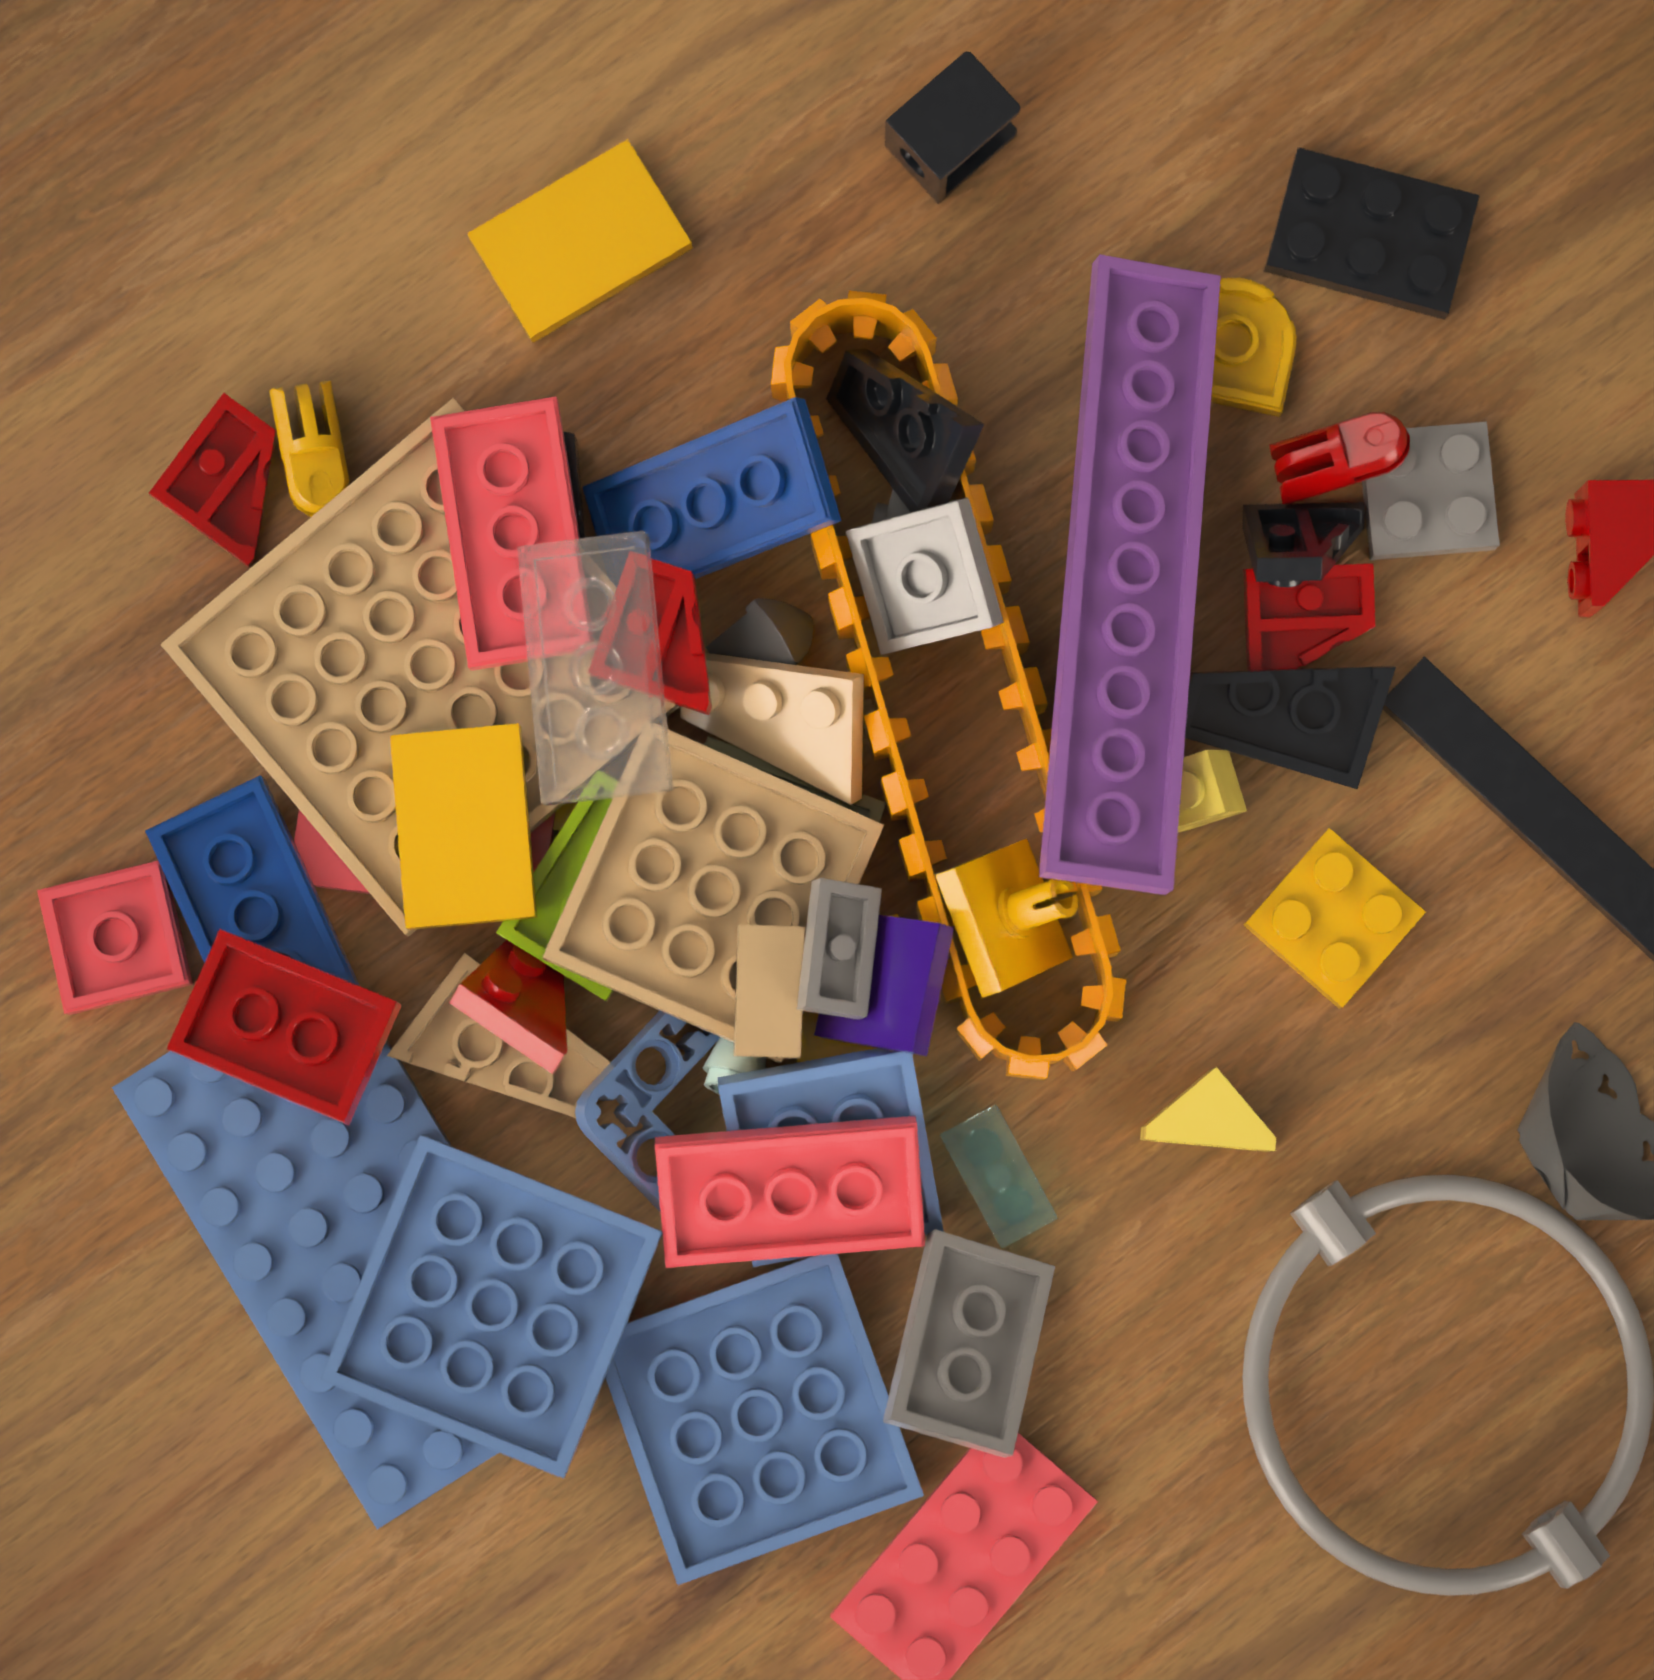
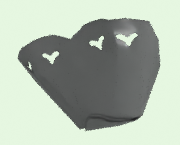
(1587, 1140)

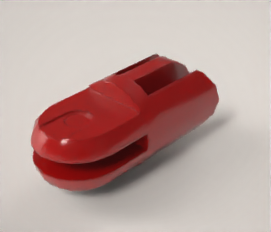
(1339, 455)

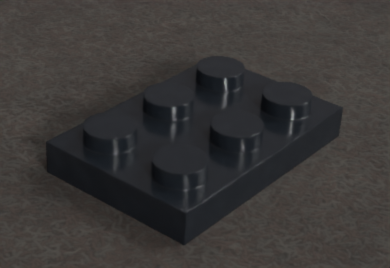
(1371, 233)

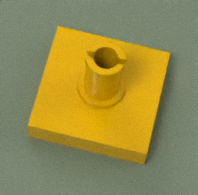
(1007, 916)

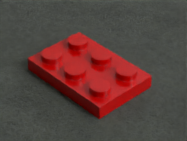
(284, 1026)

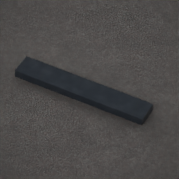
(1527, 799)

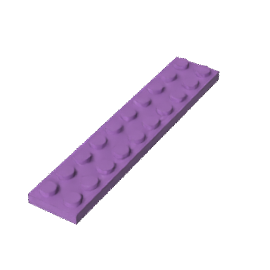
(1131, 577)

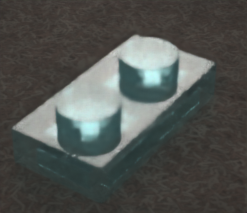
(998, 1176)

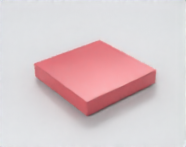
(114, 937)

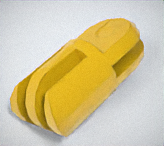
(314, 462)

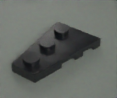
(904, 428)
(1292, 717)

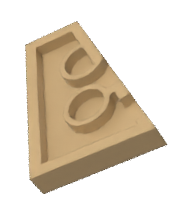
(791, 718)
(461, 1048)

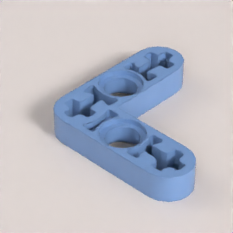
(638, 1098)

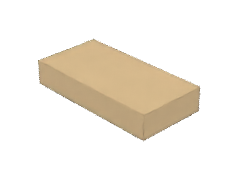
(768, 991)

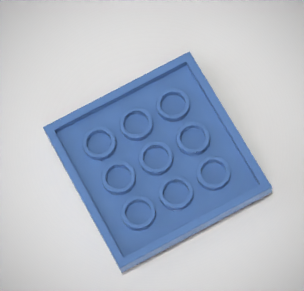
(492, 1306)
(758, 1417)

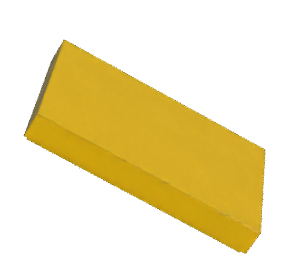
(580, 240)
(463, 826)

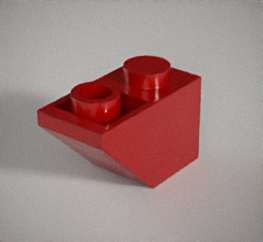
(1612, 538)

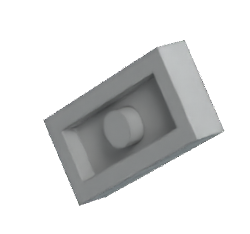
(839, 948)

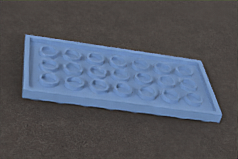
(292, 1223)

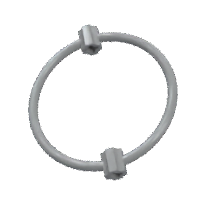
(1560, 1537)

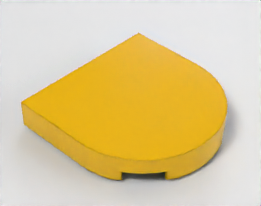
(1252, 348)

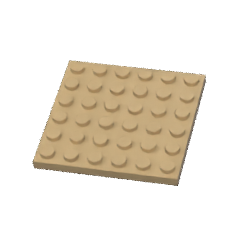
(350, 642)

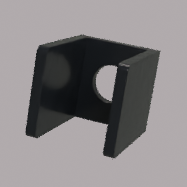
(952, 126)

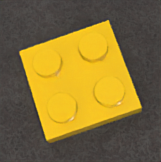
(1334, 918)

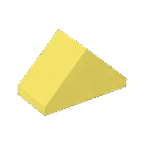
(1210, 1116)

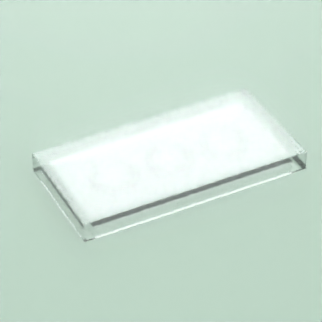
(595, 668)

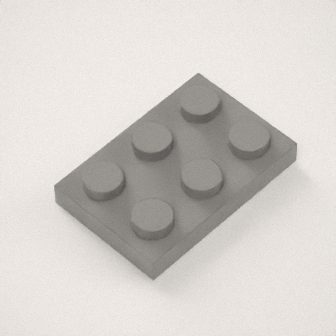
(969, 1344)

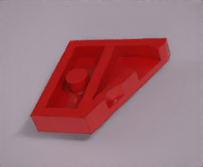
(518, 1003)

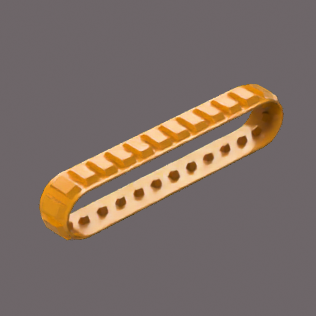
(911, 338)

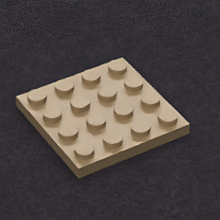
(690, 865)

